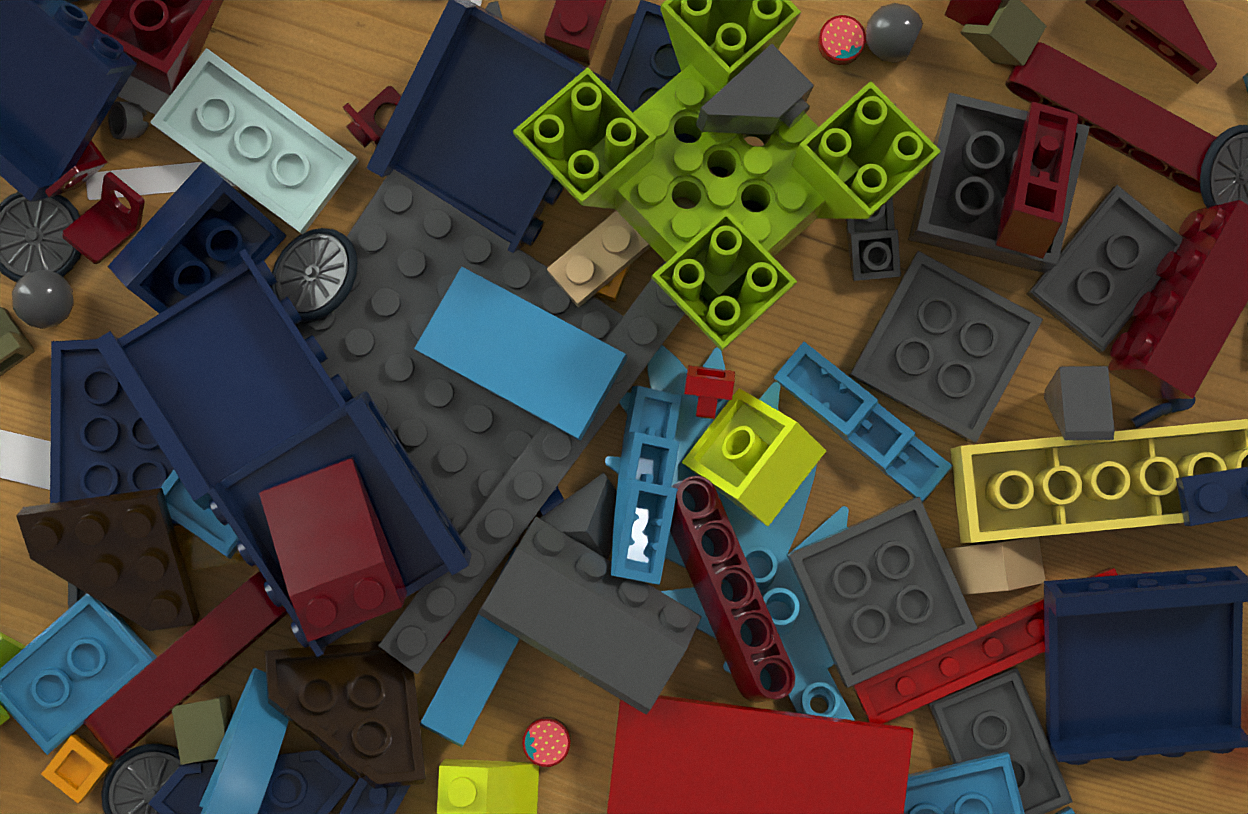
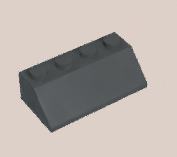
(589, 621)

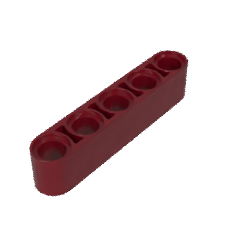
(1114, 114)
(746, 603)
(184, 667)

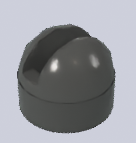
(127, 121)

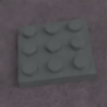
(946, 347)
(882, 591)

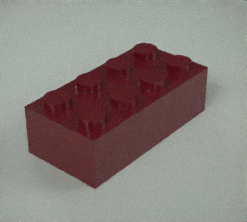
(1191, 307)

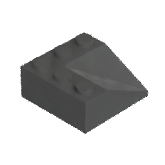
(970, 178)

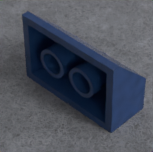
(193, 241)

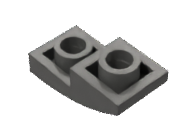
(874, 245)

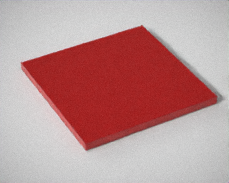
(754, 761)

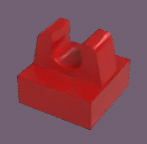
(709, 386)

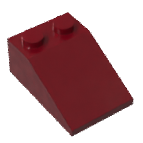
(158, 35)
(332, 550)

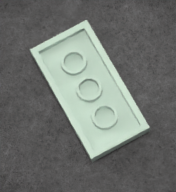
(254, 141)

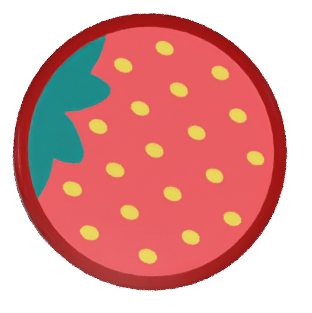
(841, 40)
(546, 742)

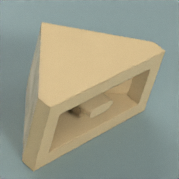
(997, 565)

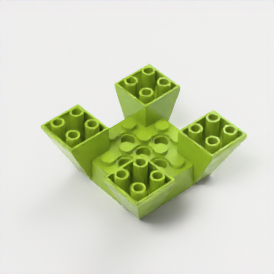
(720, 252)

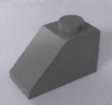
(758, 98)

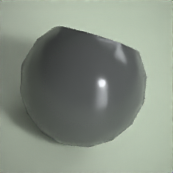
(893, 32)
(42, 299)

